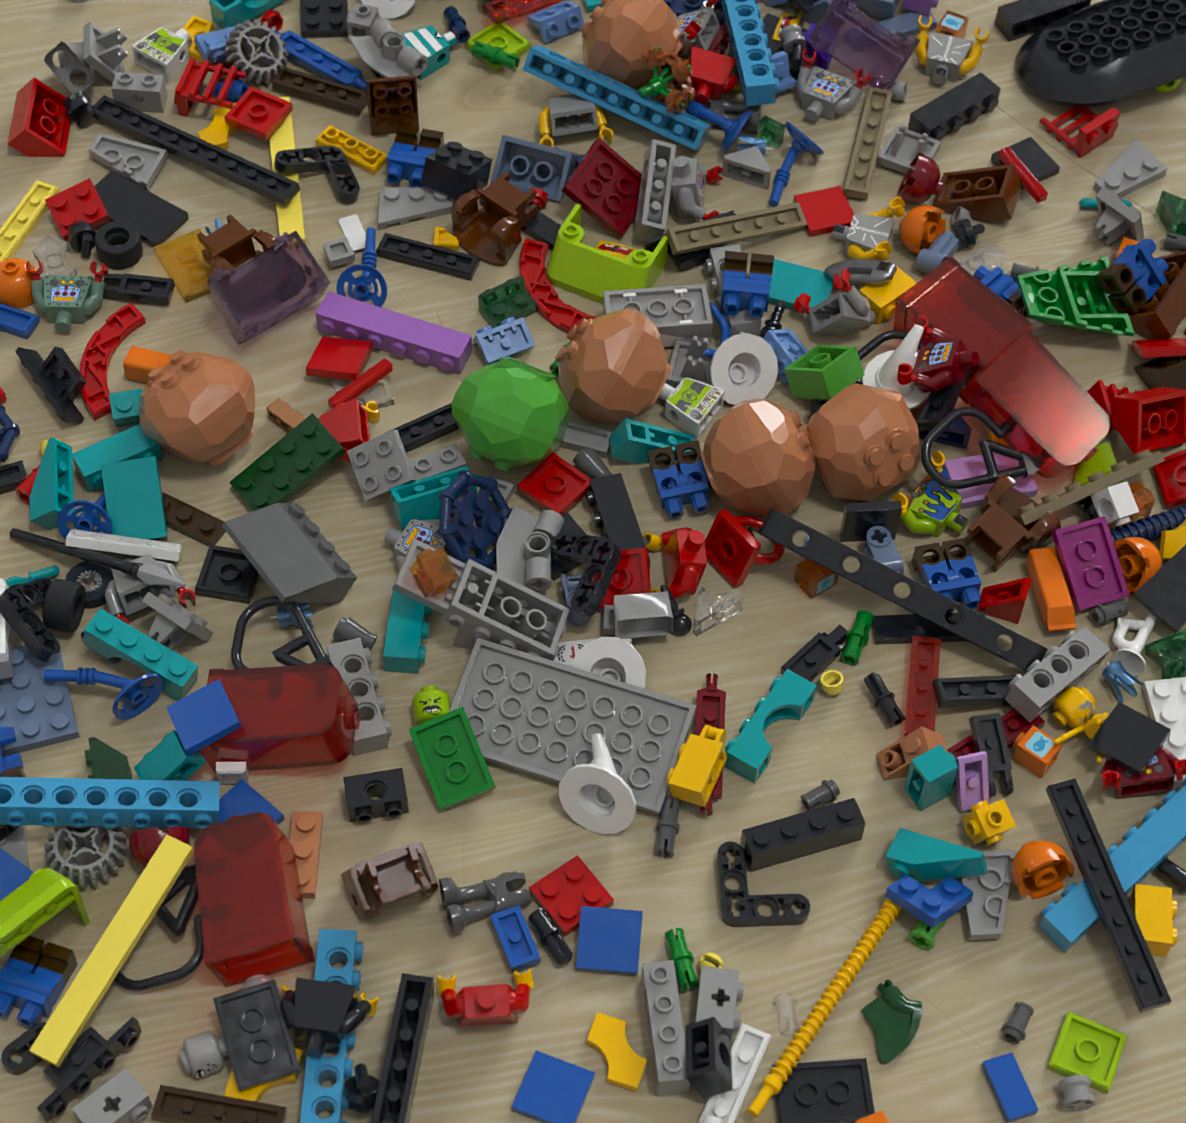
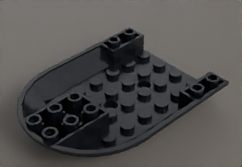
(1106, 52)

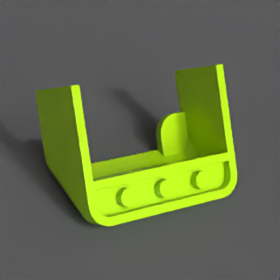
(592, 271)
(35, 904)

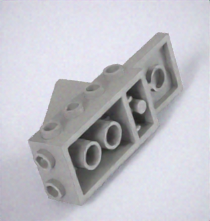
(489, 607)

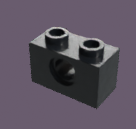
(362, 787)
(708, 1057)

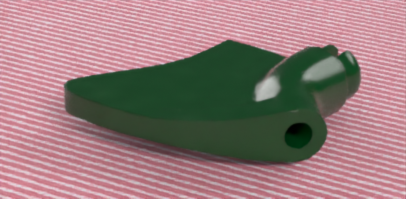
(893, 1021)

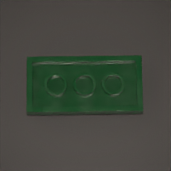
(288, 465)

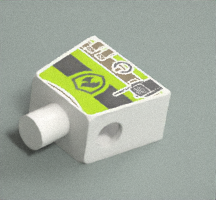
(162, 52)
(692, 405)

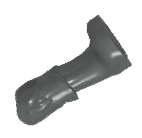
(733, 110)
(494, 889)

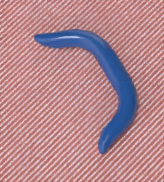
(724, 327)

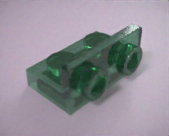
(506, 301)
(1169, 654)

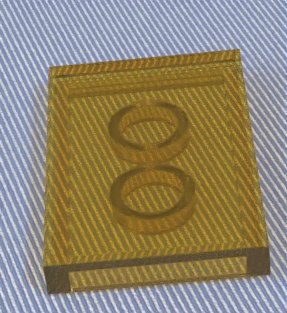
(185, 265)

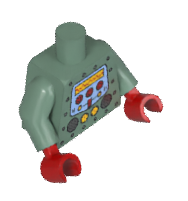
(67, 298)

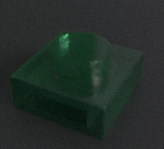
(772, 131)

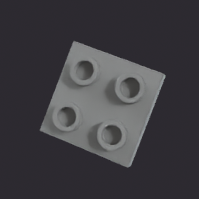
(104, 50)
(904, 146)
(1117, 219)
(690, 362)
(381, 465)
(174, 621)

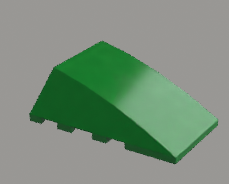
(1073, 299)

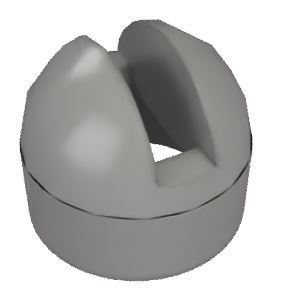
(899, 90)
(960, 214)

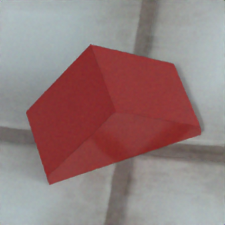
(1005, 599)

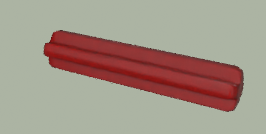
(1025, 177)
(362, 383)

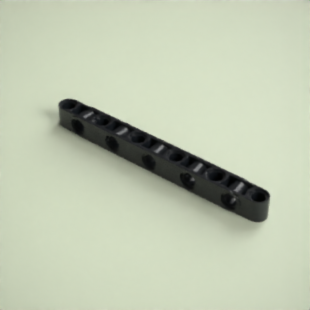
(882, 580)

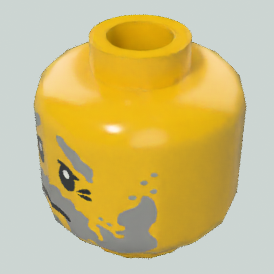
(1074, 707)

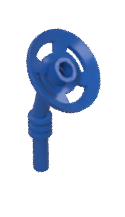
(729, 126)
(799, 144)
(363, 283)
(88, 517)
(131, 692)

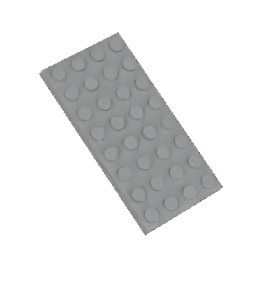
(543, 714)

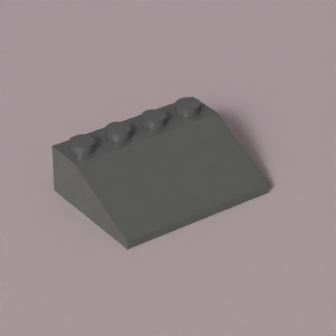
(291, 554)

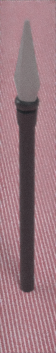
(147, 573)

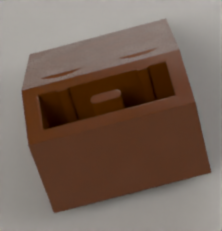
(392, 103)

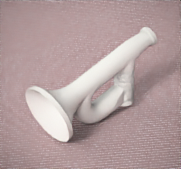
(1129, 651)

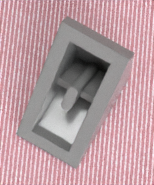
(748, 167)

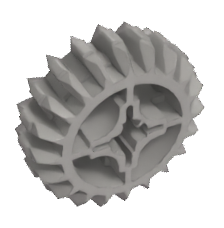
(240, 42)
(85, 859)

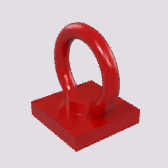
(734, 548)

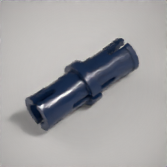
(456, 24)

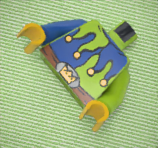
(932, 506)

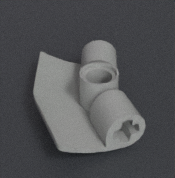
(387, 52)
(518, 544)

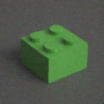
(824, 372)

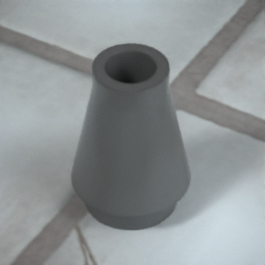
(590, 463)
(350, 629)

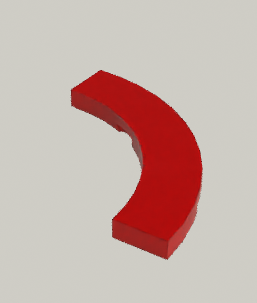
(539, 287)
(99, 353)

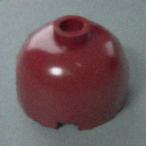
(921, 180)
(146, 842)

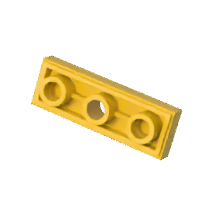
(355, 150)

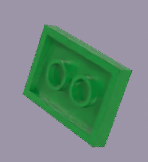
(452, 758)

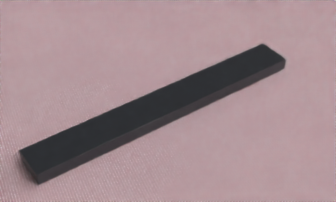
(1108, 896)

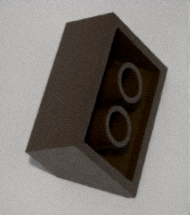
(1163, 372)

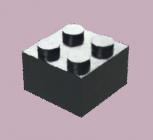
(456, 170)

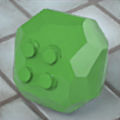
(511, 413)

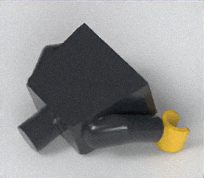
(324, 1012)

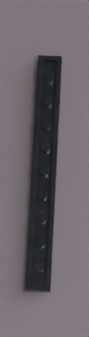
(196, 150)

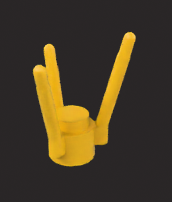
(1089, 728)

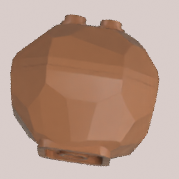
(626, 31)
(613, 366)
(198, 407)
(864, 442)
(759, 458)

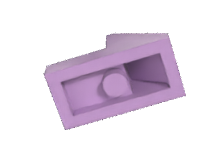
(972, 780)

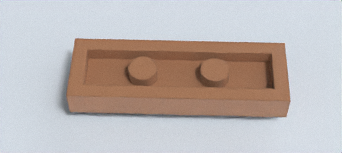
(306, 842)

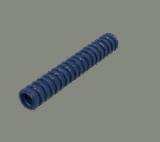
(1150, 527)

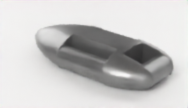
(864, 270)

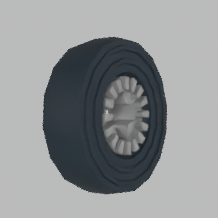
(85, 573)

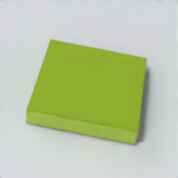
(501, 36)
(1087, 1050)

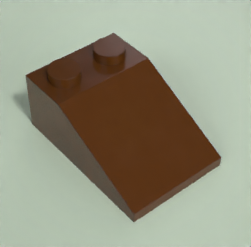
(985, 192)

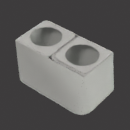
(65, 72)
(642, 615)

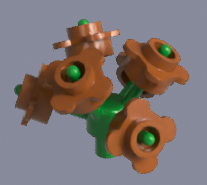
(662, 89)

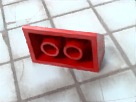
(39, 121)
(1150, 418)

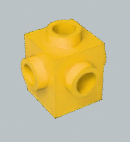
(988, 822)

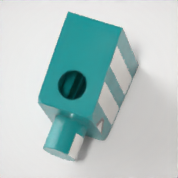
(432, 45)

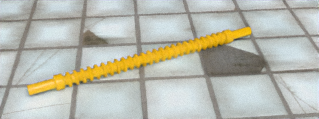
(772, 1082)

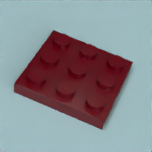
(605, 188)

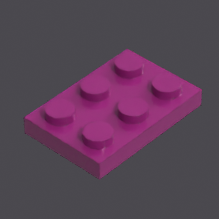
(1090, 563)

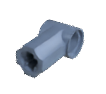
(938, 252)

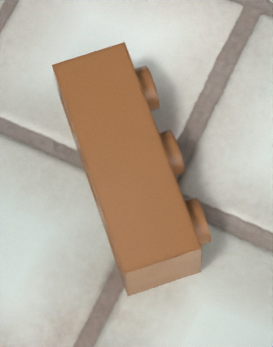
(284, 415)

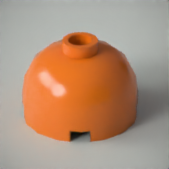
(921, 227)
(15, 283)
(1138, 561)
(1040, 868)

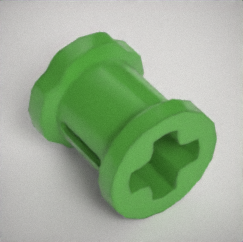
(927, 941)

